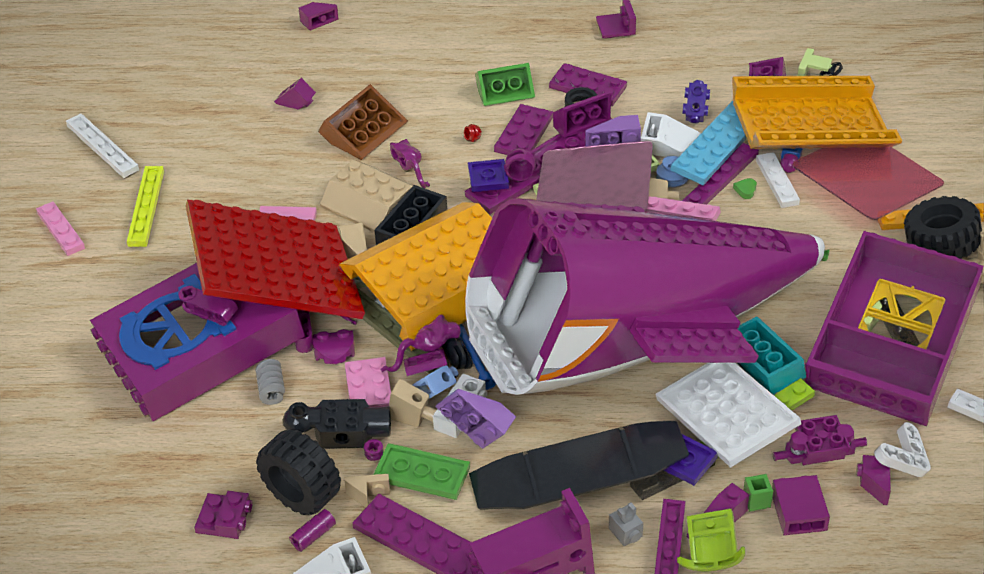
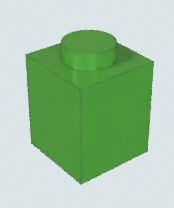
(759, 492)

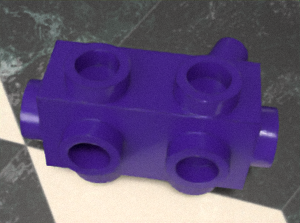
(697, 95)

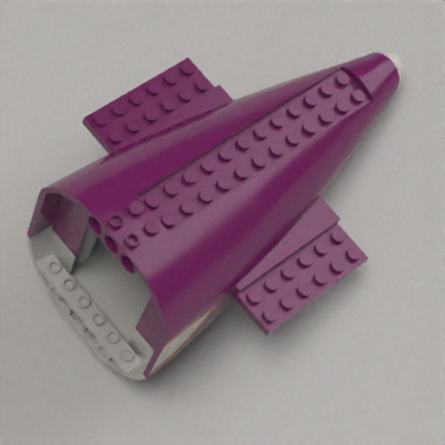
(606, 287)

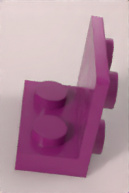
(618, 24)

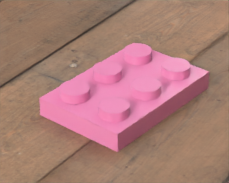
(368, 381)

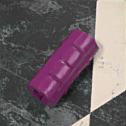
(312, 530)

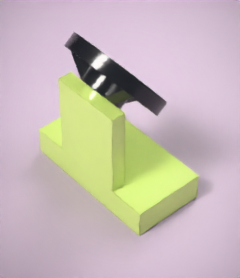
(818, 62)

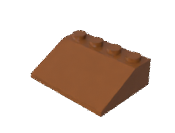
(362, 123)

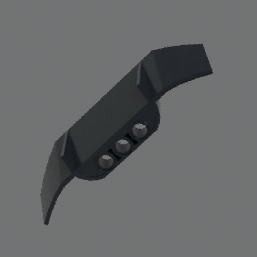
(578, 464)

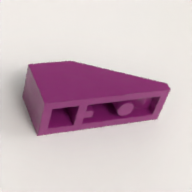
(730, 498)

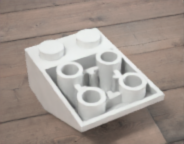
(667, 135)
(338, 559)

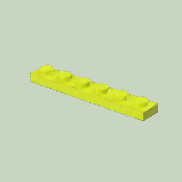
(145, 206)

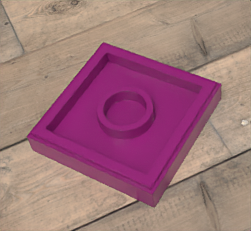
(424, 362)

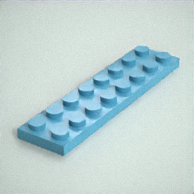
(711, 147)

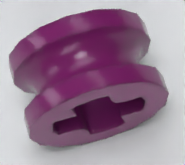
(376, 445)

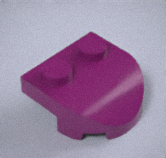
(333, 346)

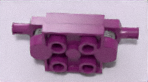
(820, 441)

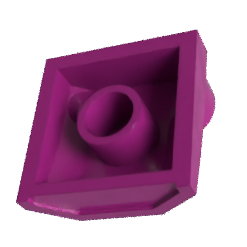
(768, 67)

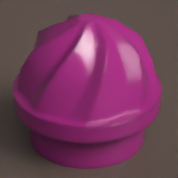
(787, 161)

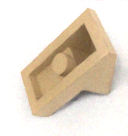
(366, 485)

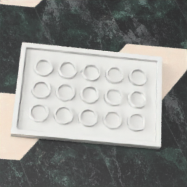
(728, 410)

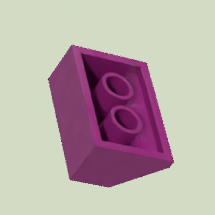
(583, 115)

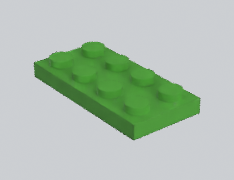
(423, 471)

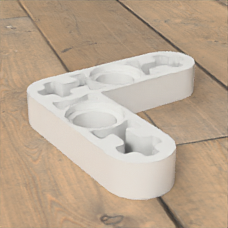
(909, 459)

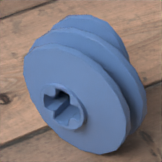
(663, 172)

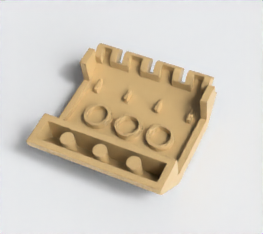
(363, 194)

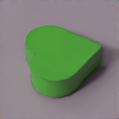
(745, 188)

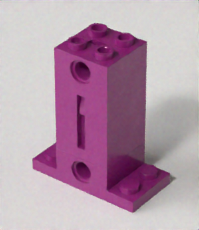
(540, 545)

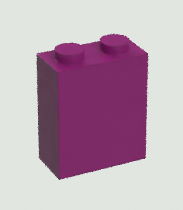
(800, 505)

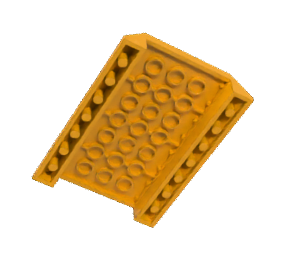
(810, 112)
(424, 268)

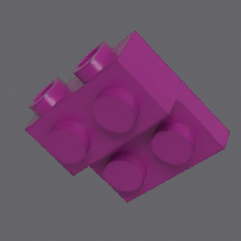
(224, 514)

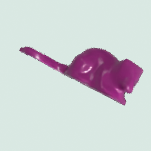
(408, 158)
(428, 339)

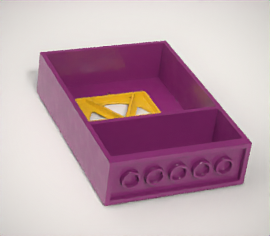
(878, 369)

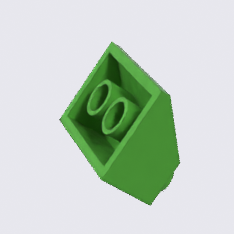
(505, 84)

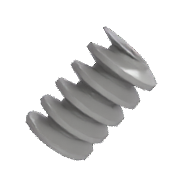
(270, 381)

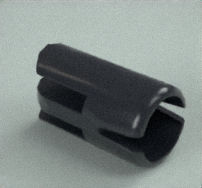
(457, 354)

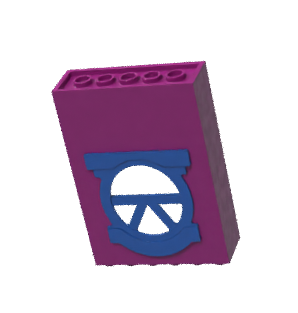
(175, 376)

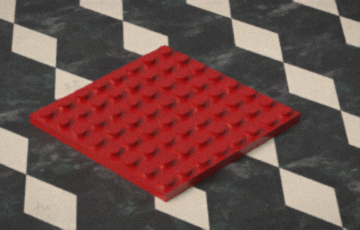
(271, 259)

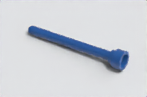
(483, 373)

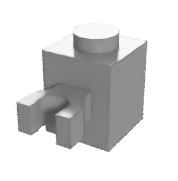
(626, 524)

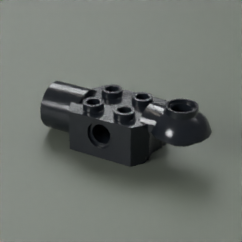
(340, 422)

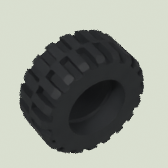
(945, 225)
(298, 472)

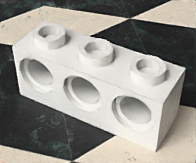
(466, 383)

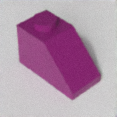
(317, 14)
(296, 95)
(874, 478)

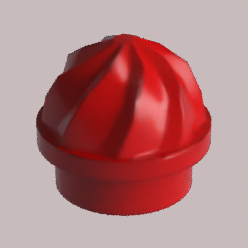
(472, 133)

